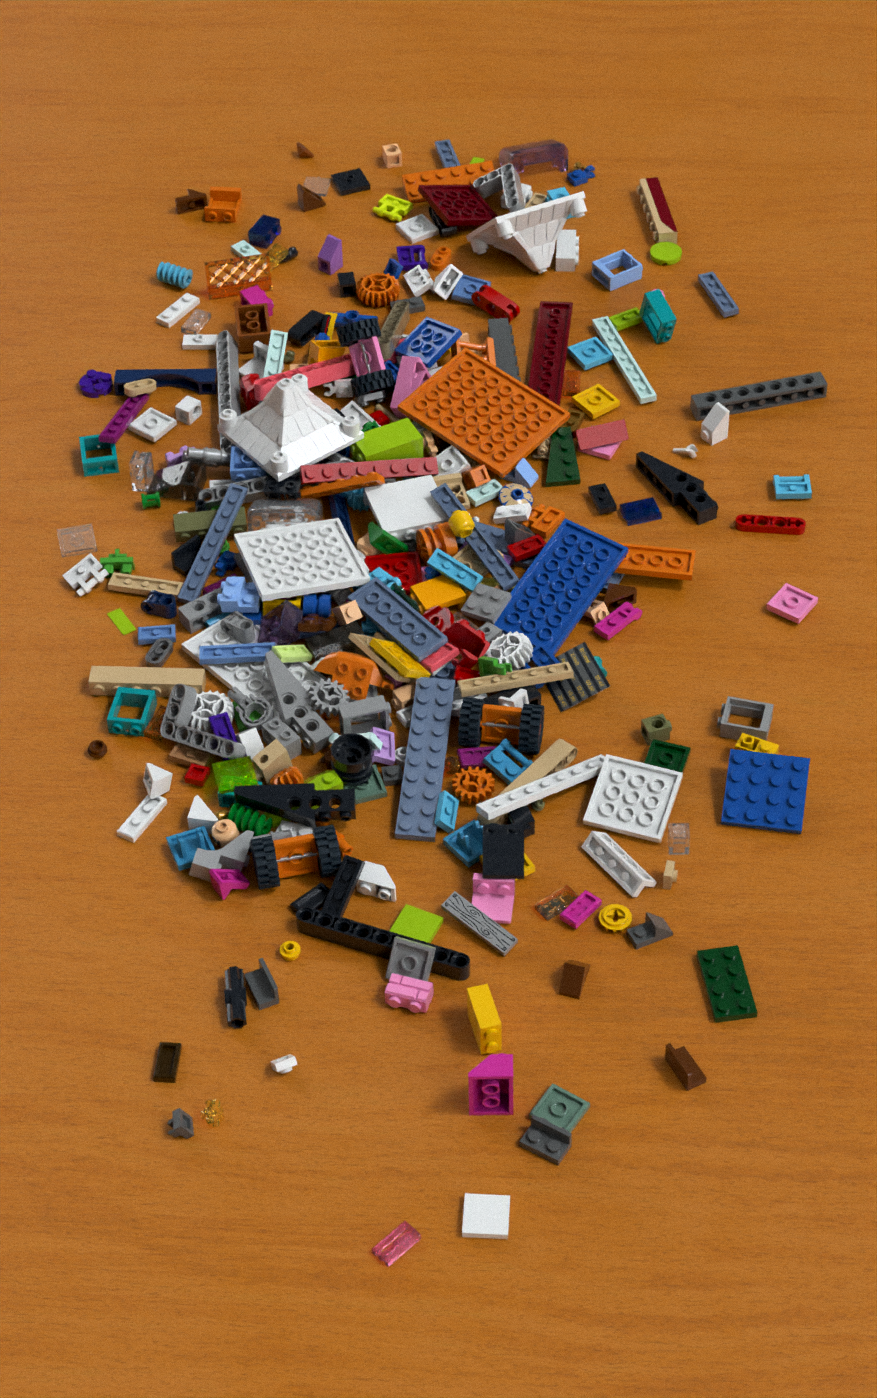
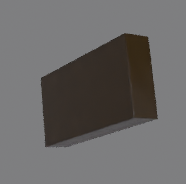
(167, 1062)

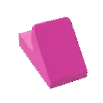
(227, 879)

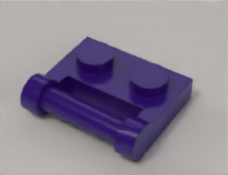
(406, 257)

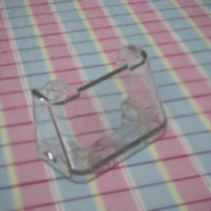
(283, 511)

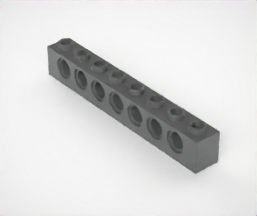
(761, 395)

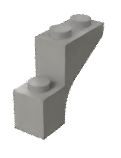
(229, 857)

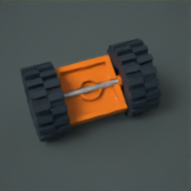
(495, 723)
(296, 856)

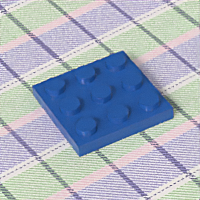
(428, 341)

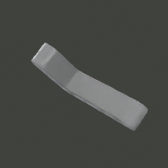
(503, 179)
(176, 727)

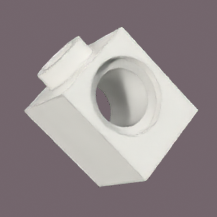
(188, 410)

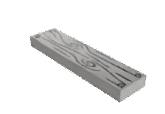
(479, 923)

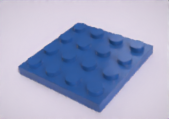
(765, 791)

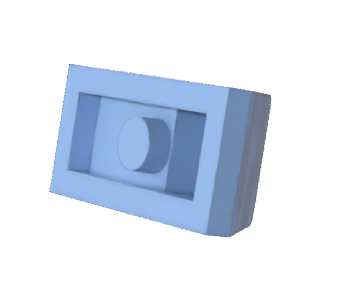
(522, 474)

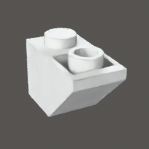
(376, 882)

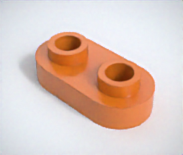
(440, 258)

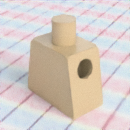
(271, 761)

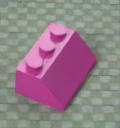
(492, 1086)

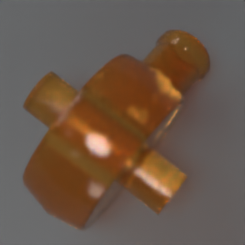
(452, 765)

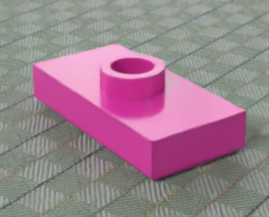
(580, 909)

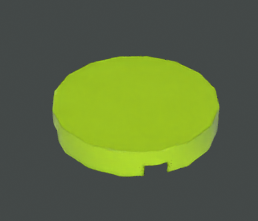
(665, 253)

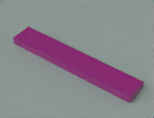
(123, 418)

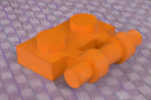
(546, 521)

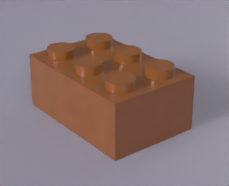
(252, 325)

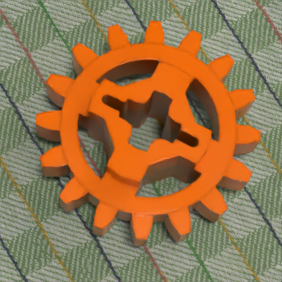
(475, 785)

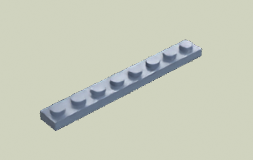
(477, 540)
(212, 543)

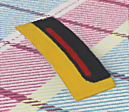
(328, 324)

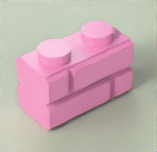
(408, 993)

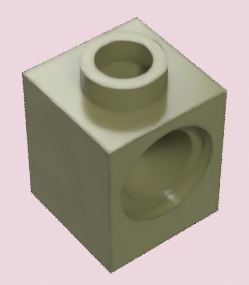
(655, 728)

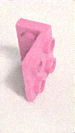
(494, 897)

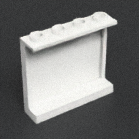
(405, 506)

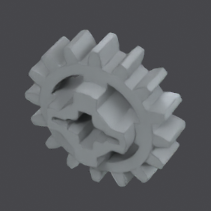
(327, 696)

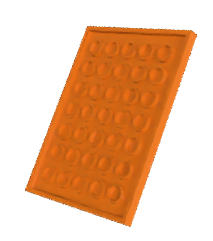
(483, 412)

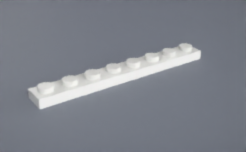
(540, 788)

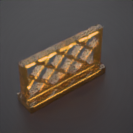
(230, 289)

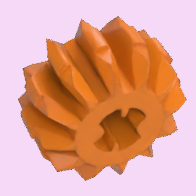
(287, 776)

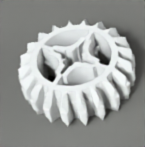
(512, 649)
(208, 705)

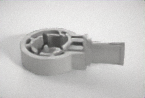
(248, 705)

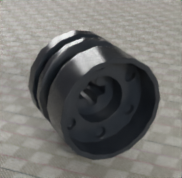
(352, 759)

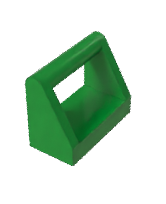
(384, 541)

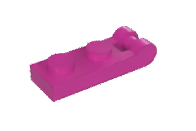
(617, 620)

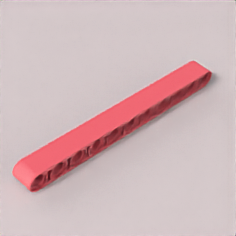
(316, 373)

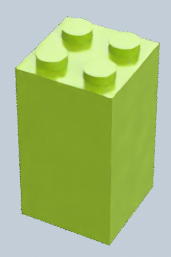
(389, 442)

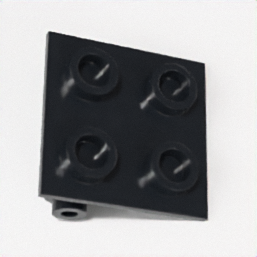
(287, 487)

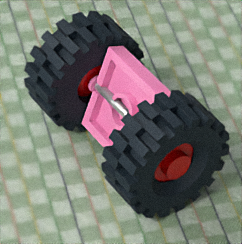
(366, 357)

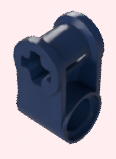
(161, 604)

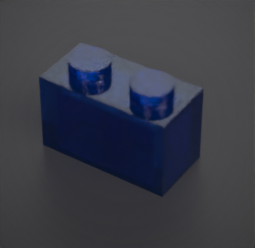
(264, 231)

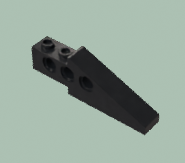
(678, 488)
(282, 797)

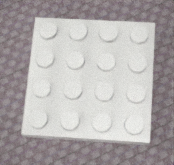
(633, 798)

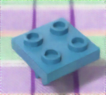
(466, 842)
(184, 846)

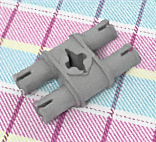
(210, 456)

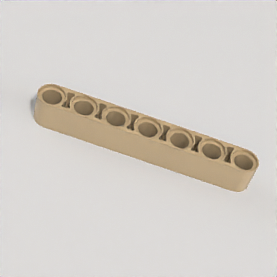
(551, 761)

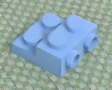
(239, 596)

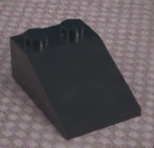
(503, 851)

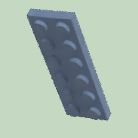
(398, 619)

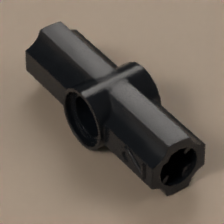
(235, 997)

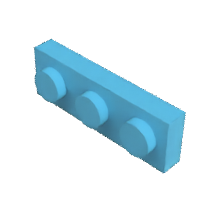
(454, 570)

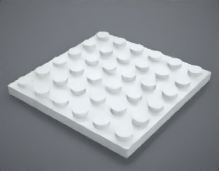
(301, 559)

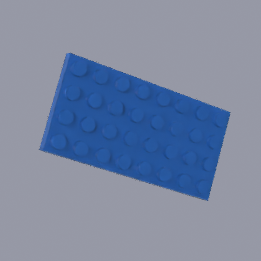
(561, 585)

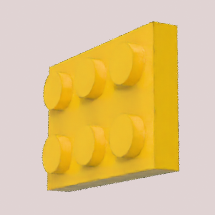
(398, 659)

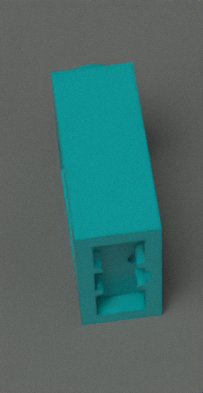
(657, 316)
(92, 465)
(133, 698)

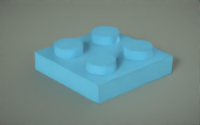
(590, 353)

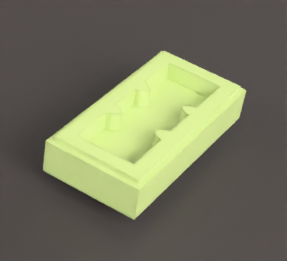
(292, 653)

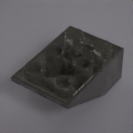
(180, 481)

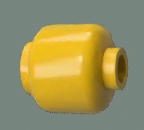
(461, 523)

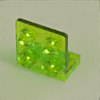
(234, 773)

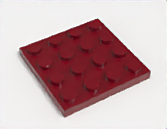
(457, 204)

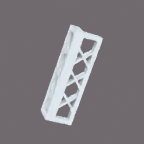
(617, 863)

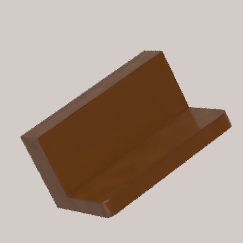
(684, 1067)

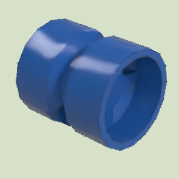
(317, 605)

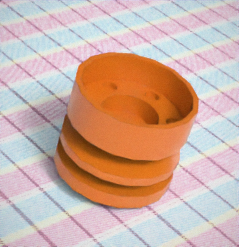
(440, 538)

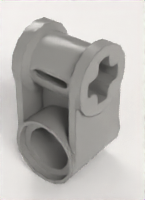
(239, 627)

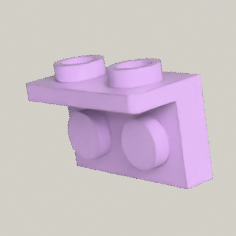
(387, 752)

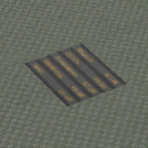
(586, 682)

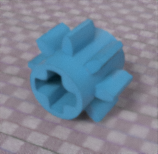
(369, 627)

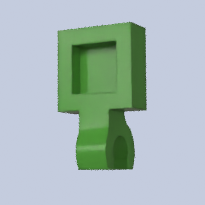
(490, 666)

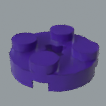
(95, 384)

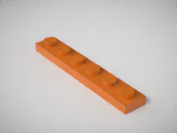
(341, 485)

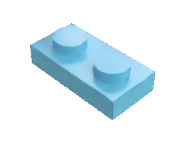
(446, 811)

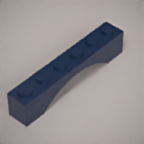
(197, 380)

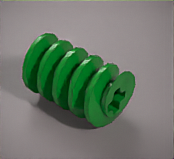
(250, 821)

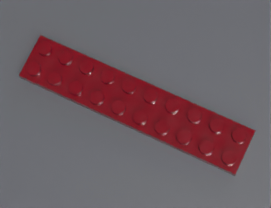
(551, 349)

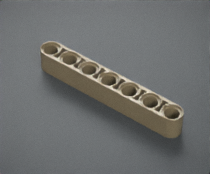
(394, 328)

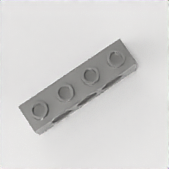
(199, 610)

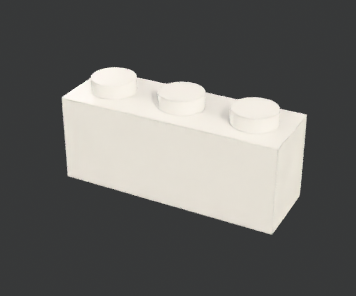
(567, 251)

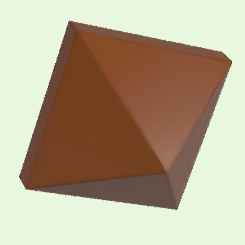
(303, 152)

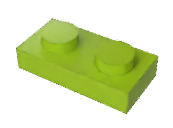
(626, 319)

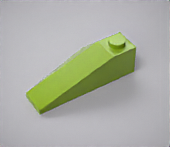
(323, 781)

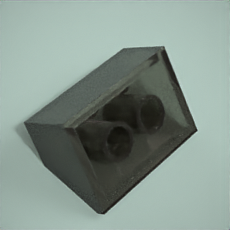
(334, 641)

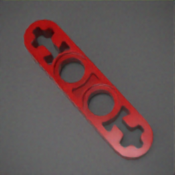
(744, 521)

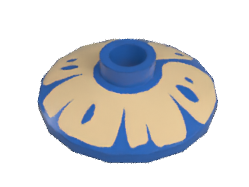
(509, 493)

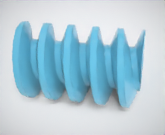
(174, 275)

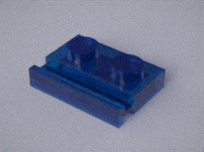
(640, 511)

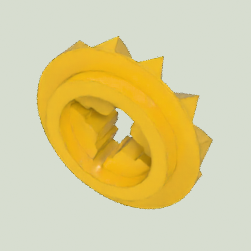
(608, 912)

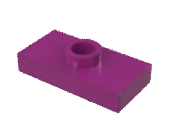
(473, 756)

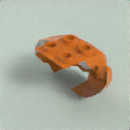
(353, 672)

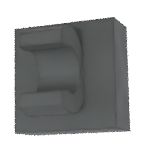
(181, 1123)

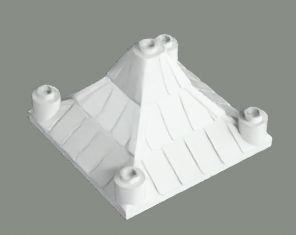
(530, 231)
(289, 429)

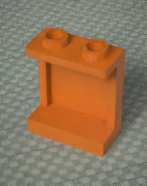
(223, 204)

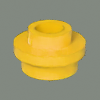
(292, 954)

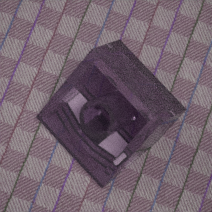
(281, 625)

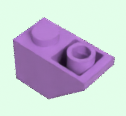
(330, 255)

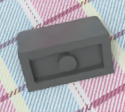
(262, 986)

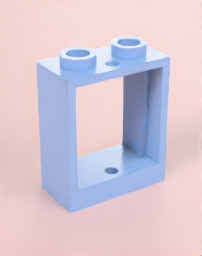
(602, 267)

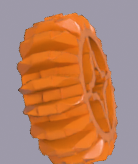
(377, 289)

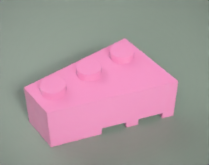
(410, 376)

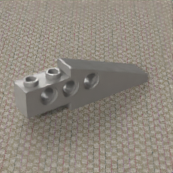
(293, 703)

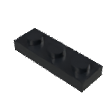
(343, 886)

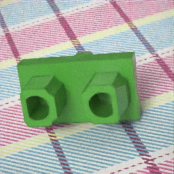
(117, 562)

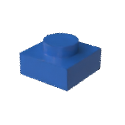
(393, 268)

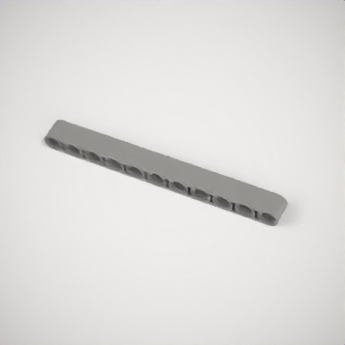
(227, 379)

